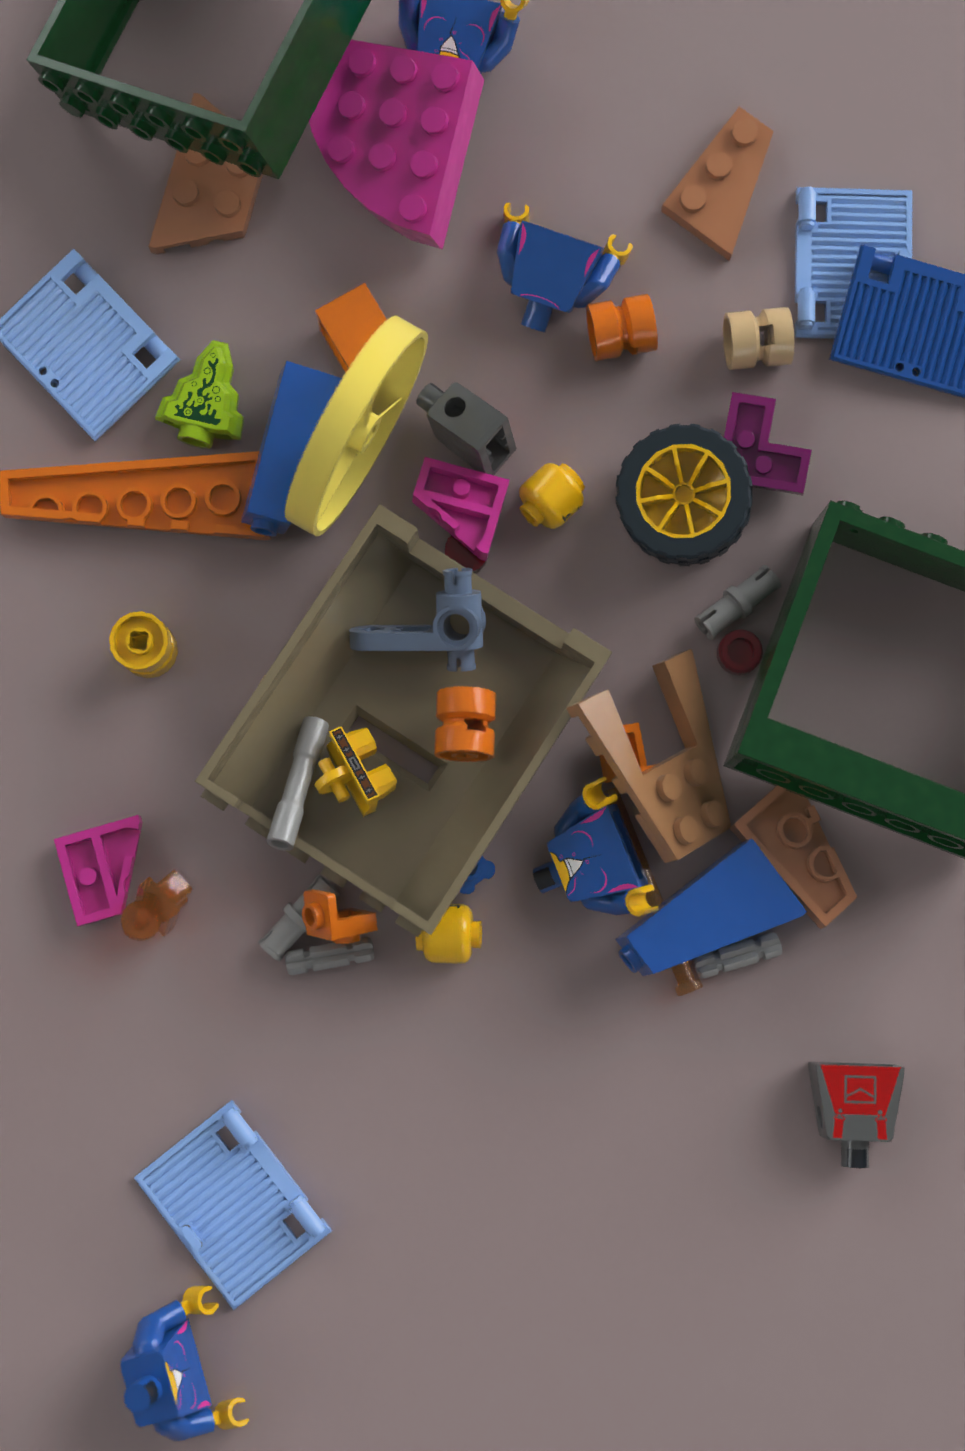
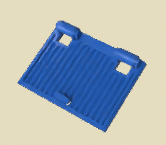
(904, 322)

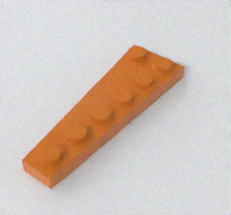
(152, 494)

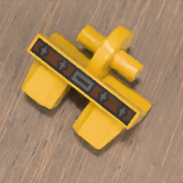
(347, 752)

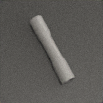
(290, 808)

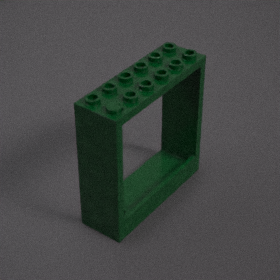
(84, 33)
(820, 767)

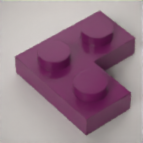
(769, 464)

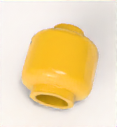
(551, 495)
(452, 938)

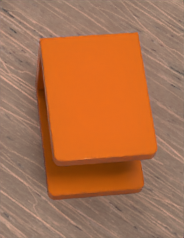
(349, 323)

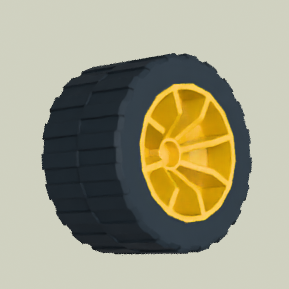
(684, 494)

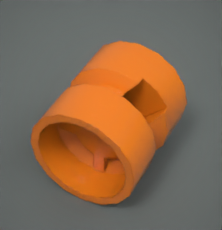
(621, 327)
(465, 722)

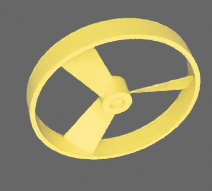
(355, 425)

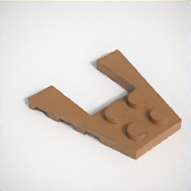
(681, 796)

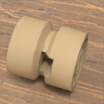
(742, 338)

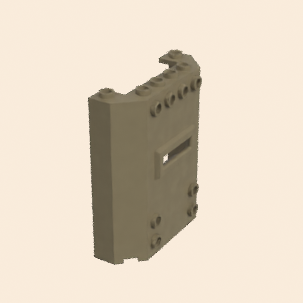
(422, 834)

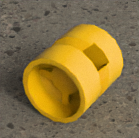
(143, 644)

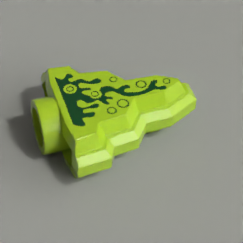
(205, 402)

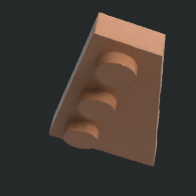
(721, 182)
(796, 846)

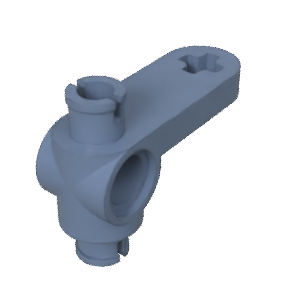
(455, 599)

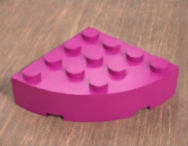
(399, 133)

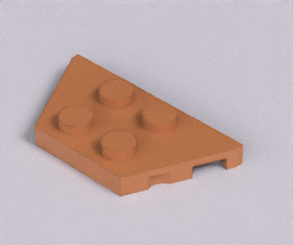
(203, 199)

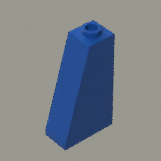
(293, 416)
(718, 907)

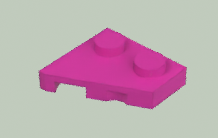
(461, 502)
(99, 868)

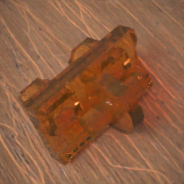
(155, 907)

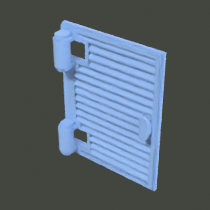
(830, 248)
(84, 345)
(232, 1205)

